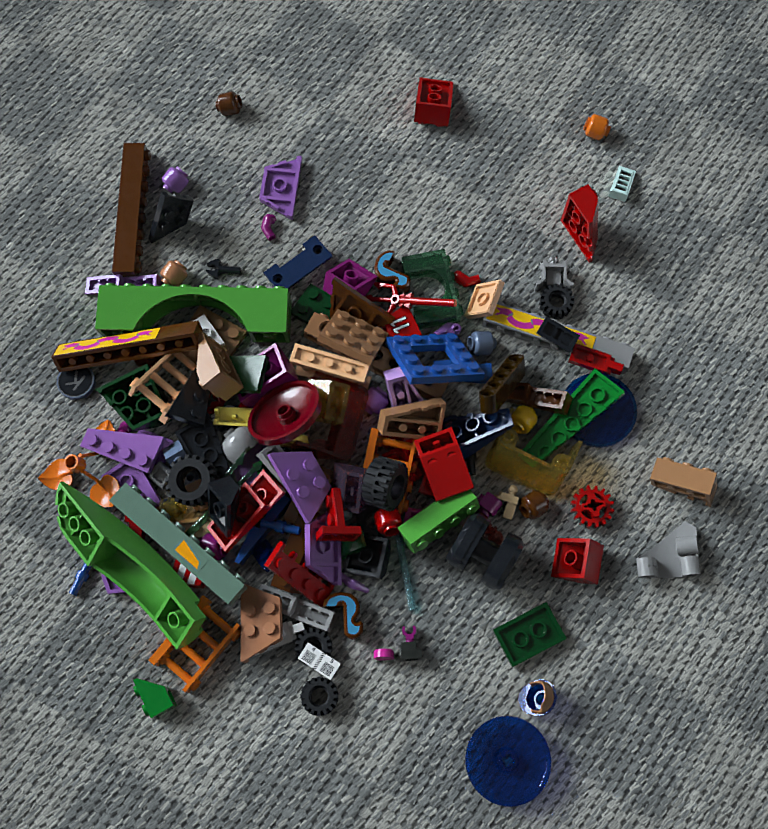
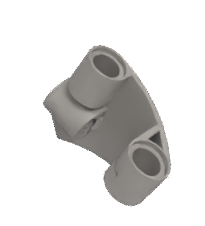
(673, 556)

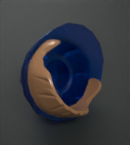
(538, 698)

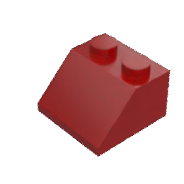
(577, 560)

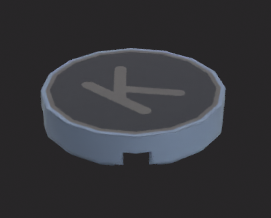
(76, 383)

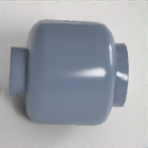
(481, 343)

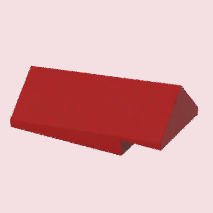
(254, 503)

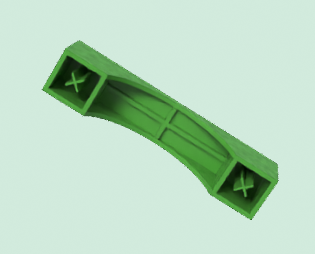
(134, 308)

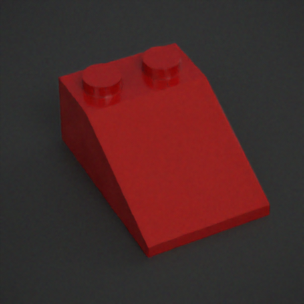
(433, 102)

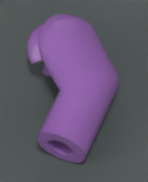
(454, 328)

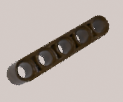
(502, 384)

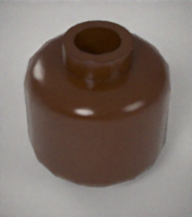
(229, 103)
(534, 505)

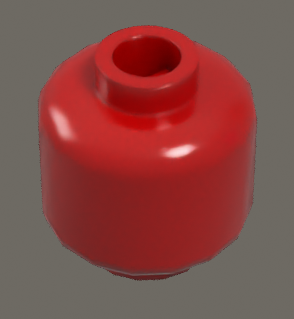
(388, 521)

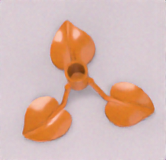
(62, 470)

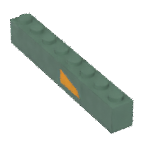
(178, 544)

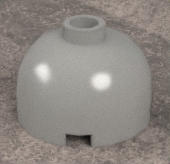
(237, 442)

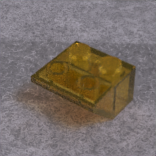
(334, 401)

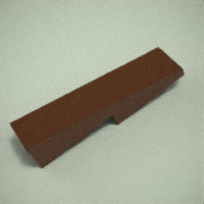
(541, 398)

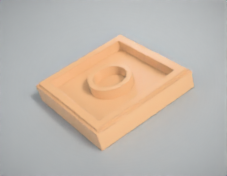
(484, 299)

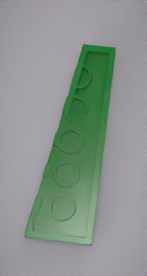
(588, 402)

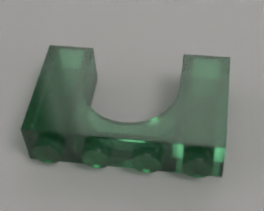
(433, 265)

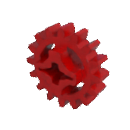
(590, 497)

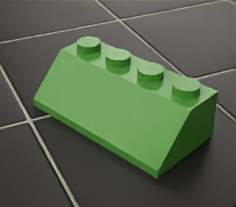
(436, 520)

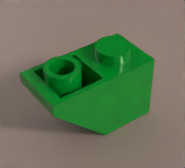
(156, 697)

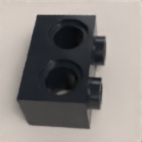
(558, 334)

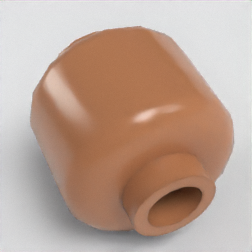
(173, 273)

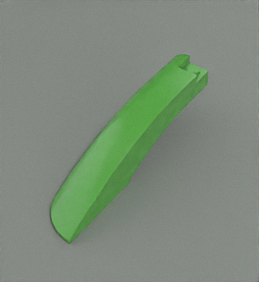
(130, 564)

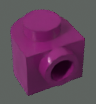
(489, 504)

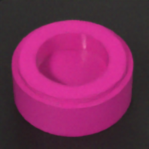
(383, 654)

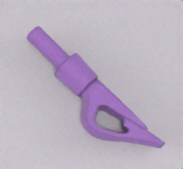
(353, 584)

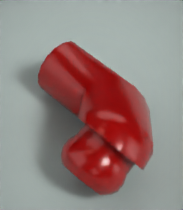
(466, 281)

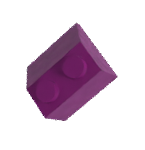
(352, 275)

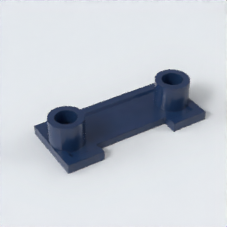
(300, 265)

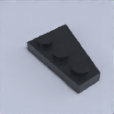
(191, 403)

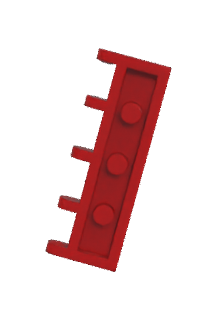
(298, 575)

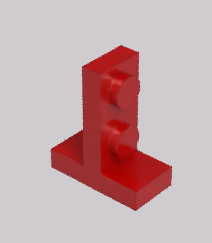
(336, 526)

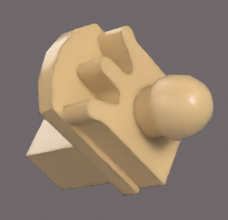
(511, 501)

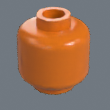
(596, 127)

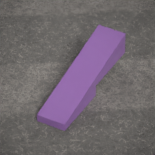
(119, 280)

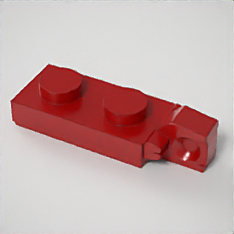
(594, 359)

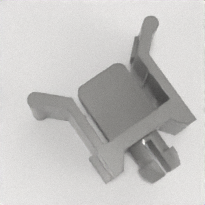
(553, 273)

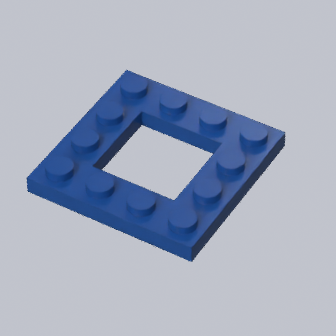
(463, 367)

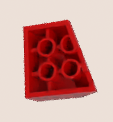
(581, 219)

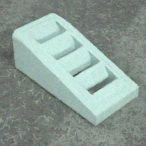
(617, 193)

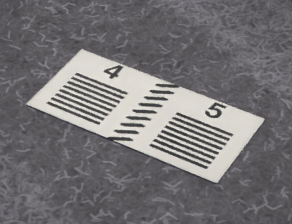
(319, 661)

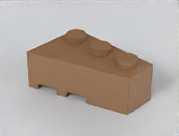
(684, 479)

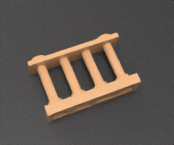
(311, 360)
(138, 384)

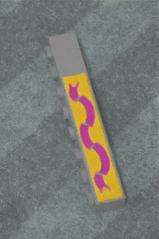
(524, 326)

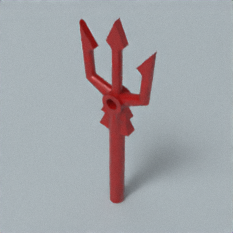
(408, 300)

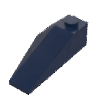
(478, 430)

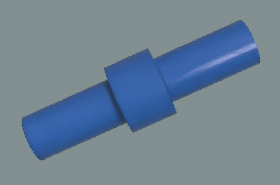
(280, 526)
(81, 577)

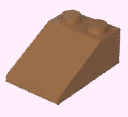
(216, 369)

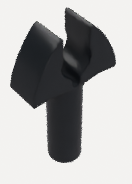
(221, 269)

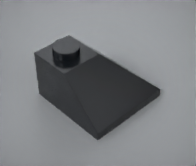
(223, 503)

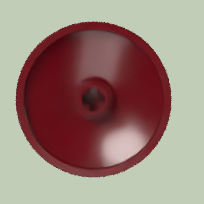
(285, 413)

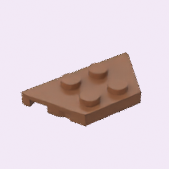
(259, 622)

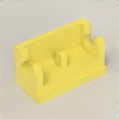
(231, 416)

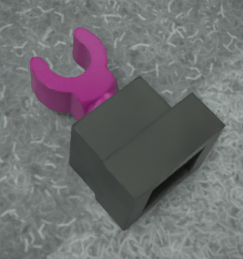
(408, 649)

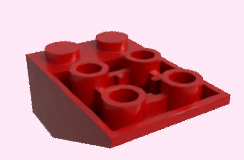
(443, 464)

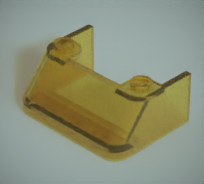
(526, 468)

